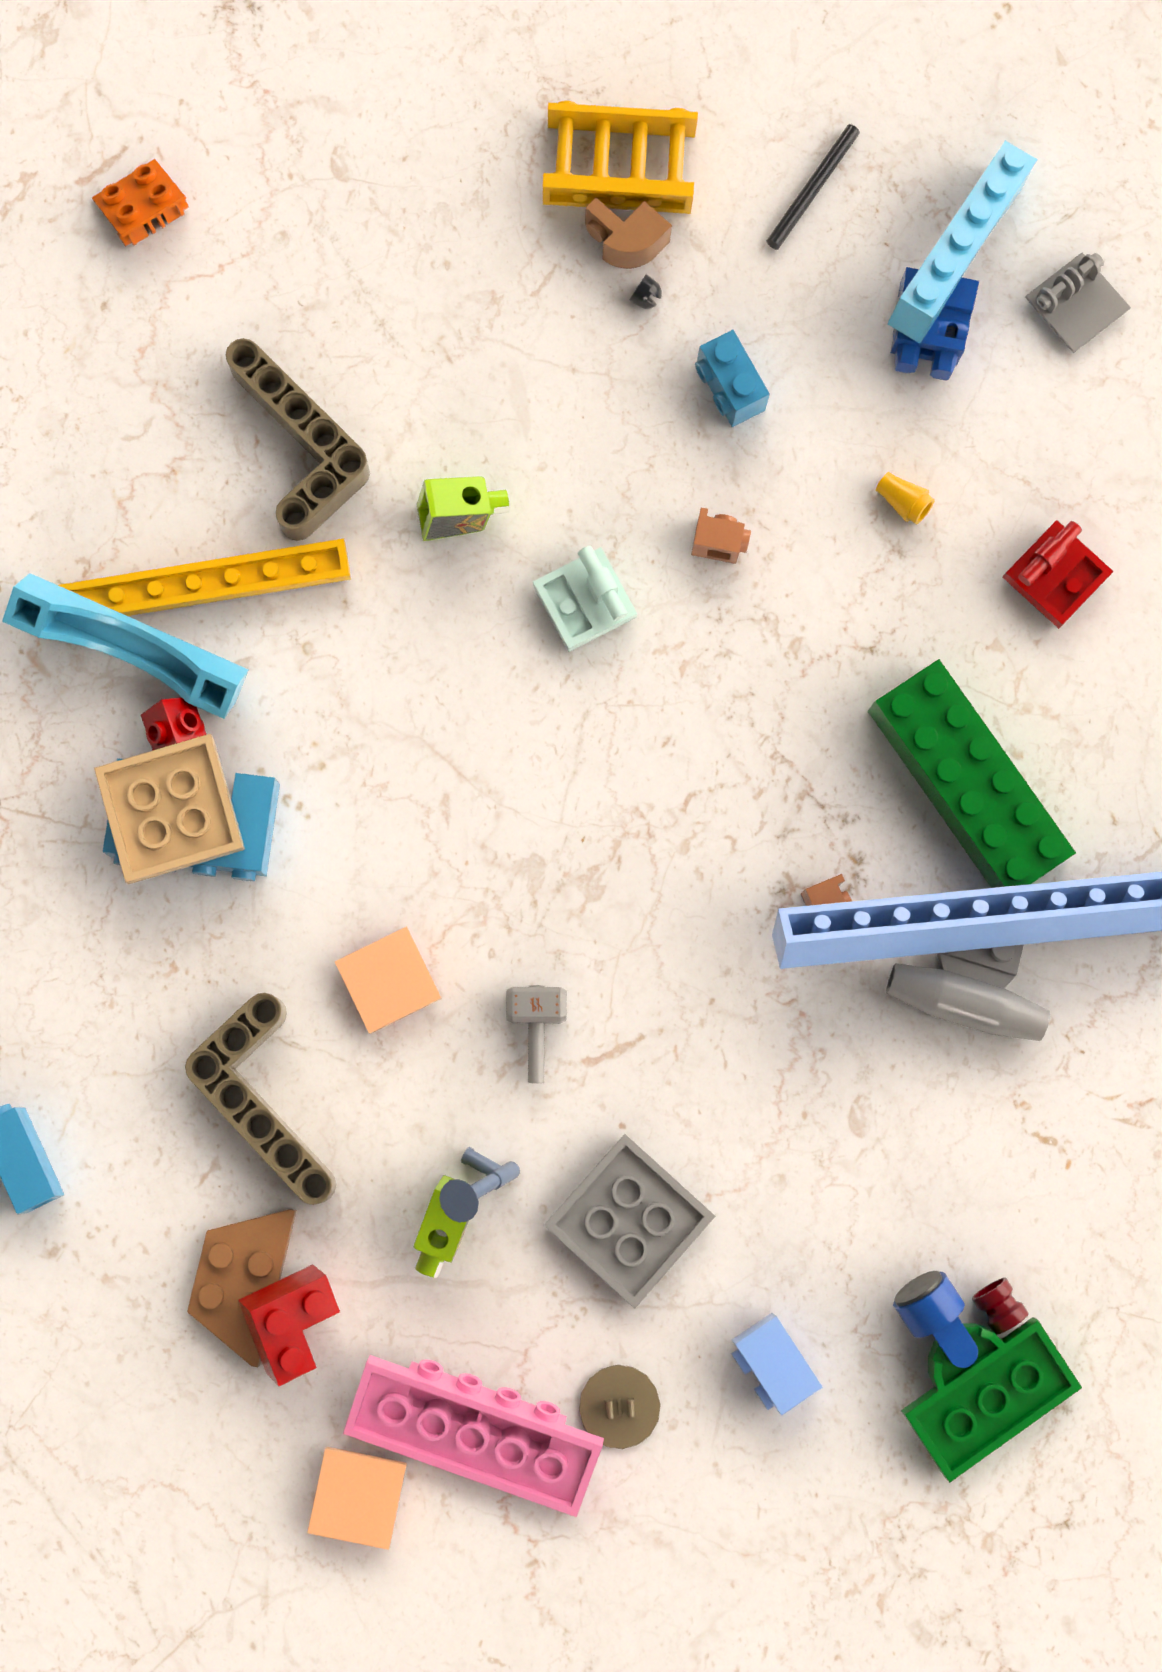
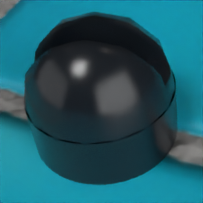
(642, 294)

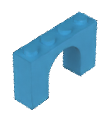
(255, 810)
(24, 1162)

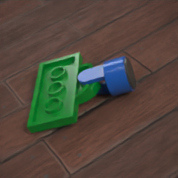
(981, 1383)

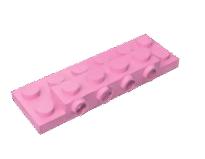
(474, 1432)

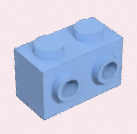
(776, 1364)

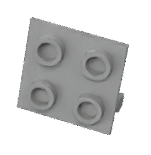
(1078, 301)

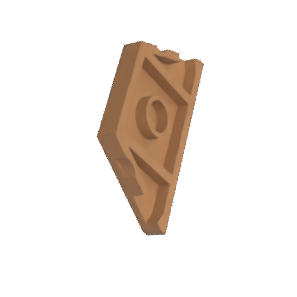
(233, 1265)

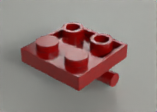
(1058, 573)

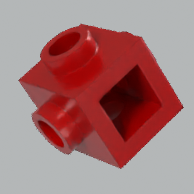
(172, 722)

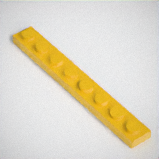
(219, 579)

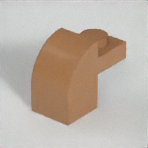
(630, 241)

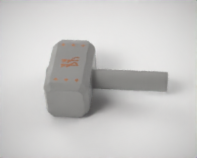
(537, 1007)

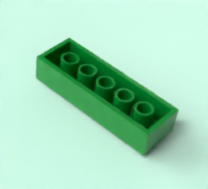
(970, 779)

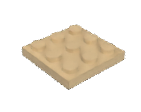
(169, 809)

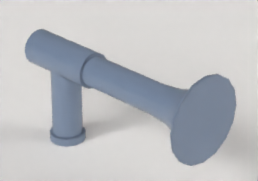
(460, 1199)

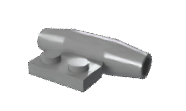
(972, 992)

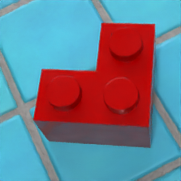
(279, 1316)

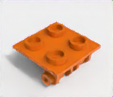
(140, 199)

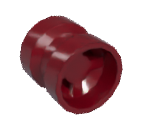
(1000, 1306)

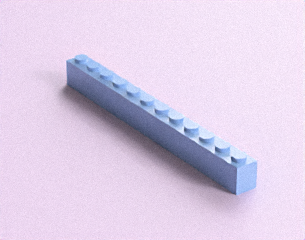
(968, 920)

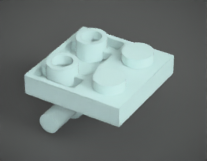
(584, 598)

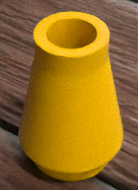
(905, 497)

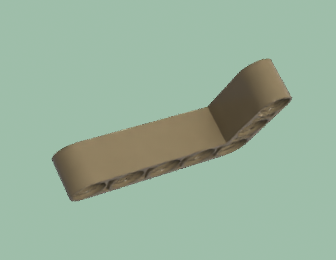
(305, 432)
(253, 1104)

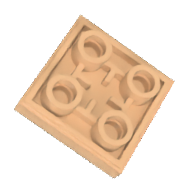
(388, 980)
(357, 1498)

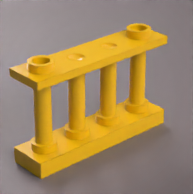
(619, 193)

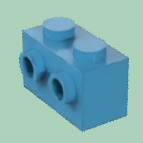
(732, 378)

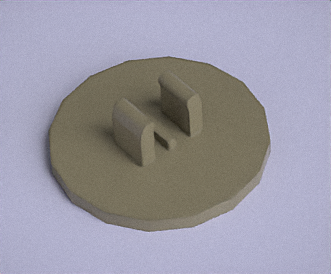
(620, 1406)

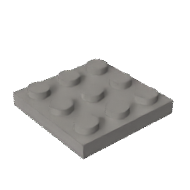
(629, 1221)

